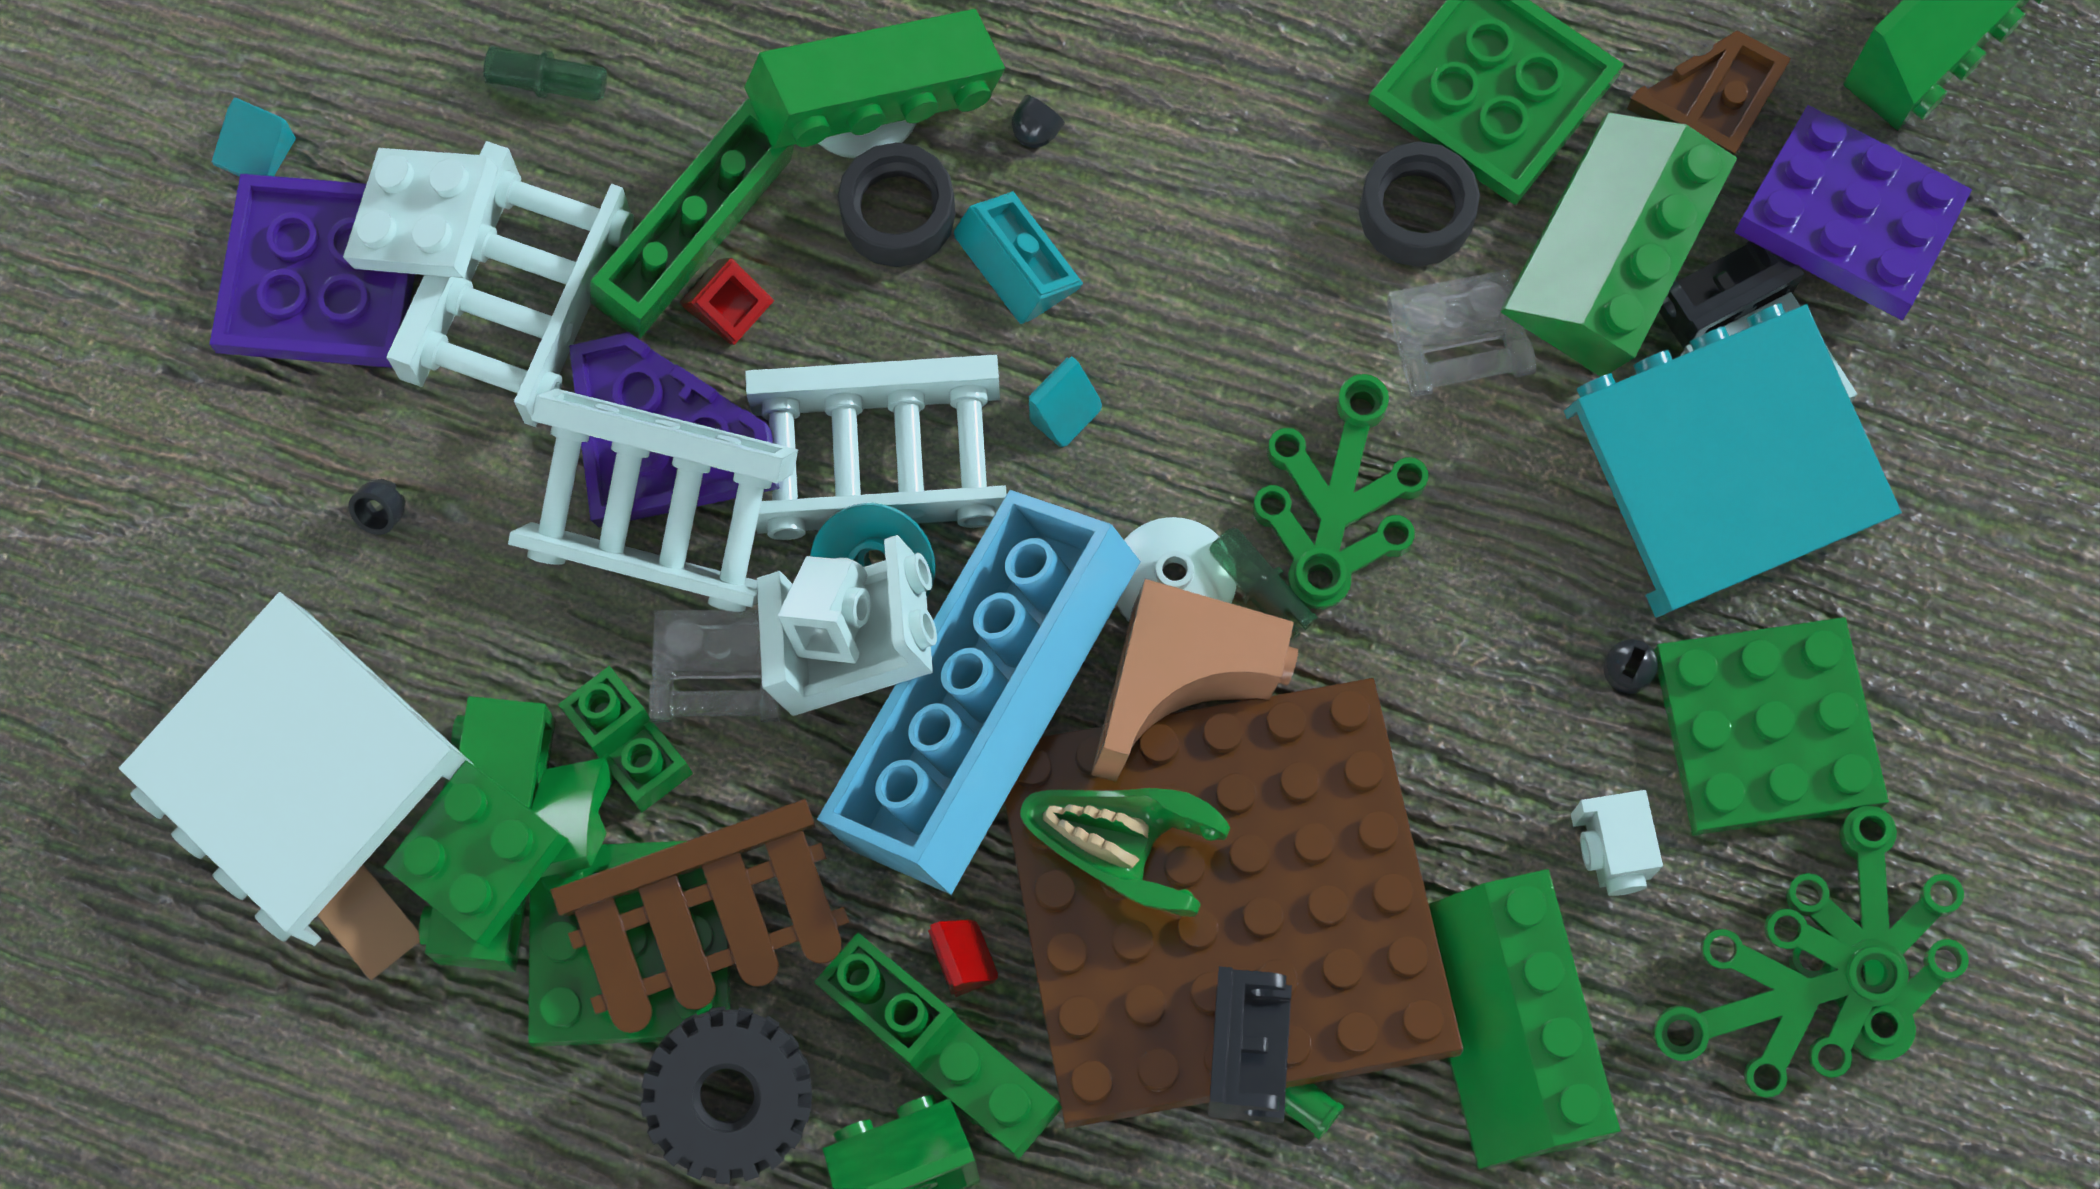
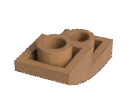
(368, 924)

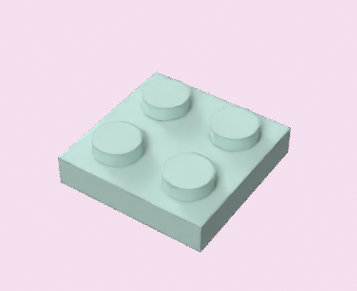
(421, 212)

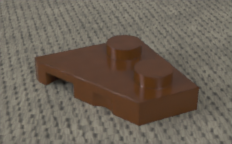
(1716, 91)

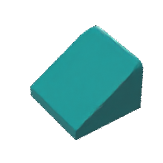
(252, 140)
(1064, 403)

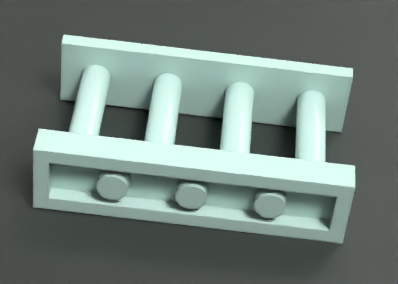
(422, 335)
(905, 390)
(694, 452)

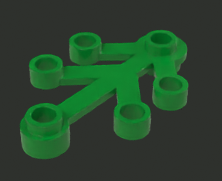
(1338, 504)
(1875, 925)
(1792, 998)

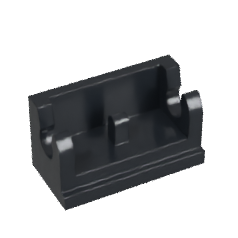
(1727, 291)
(1250, 1046)

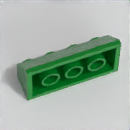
(1923, 48)
(1618, 239)
(1529, 1049)

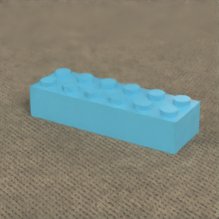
(1000, 666)

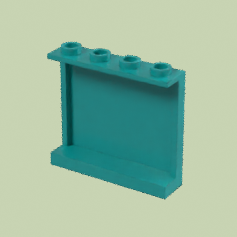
(1734, 455)

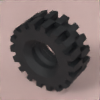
(727, 1147)

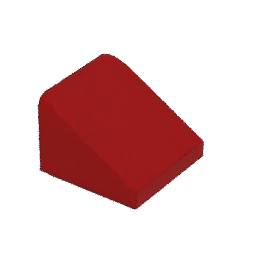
(727, 300)
(962, 955)

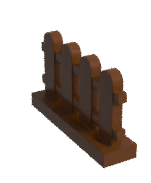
(669, 914)

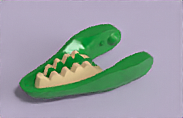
(1114, 833)

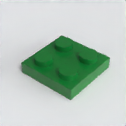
(476, 853)

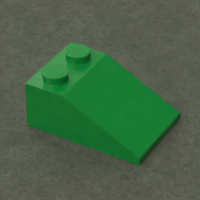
(912, 1152)

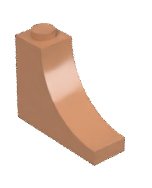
(1188, 653)

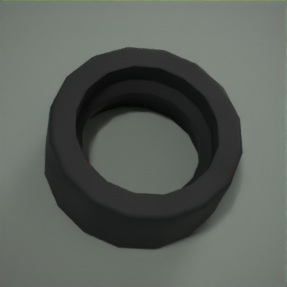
(1425, 161)
(888, 162)

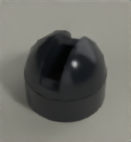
(1035, 122)
(385, 516)
(1620, 656)

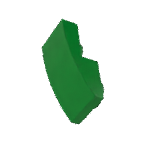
(622, 732)
(570, 803)

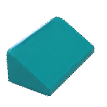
(1016, 256)

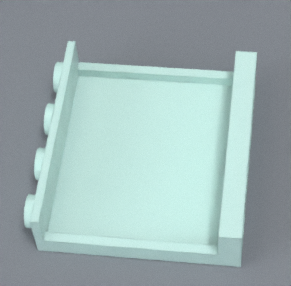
(288, 766)

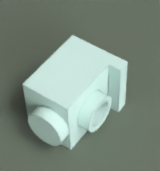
(826, 609)
(1619, 841)

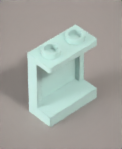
(891, 644)

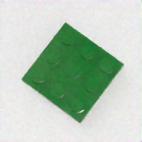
(1496, 88)
(1769, 726)
(565, 977)

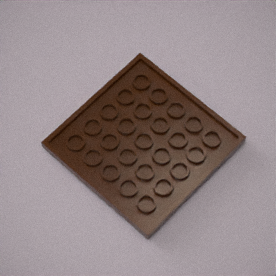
(1303, 887)

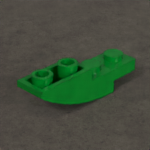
(938, 1046)

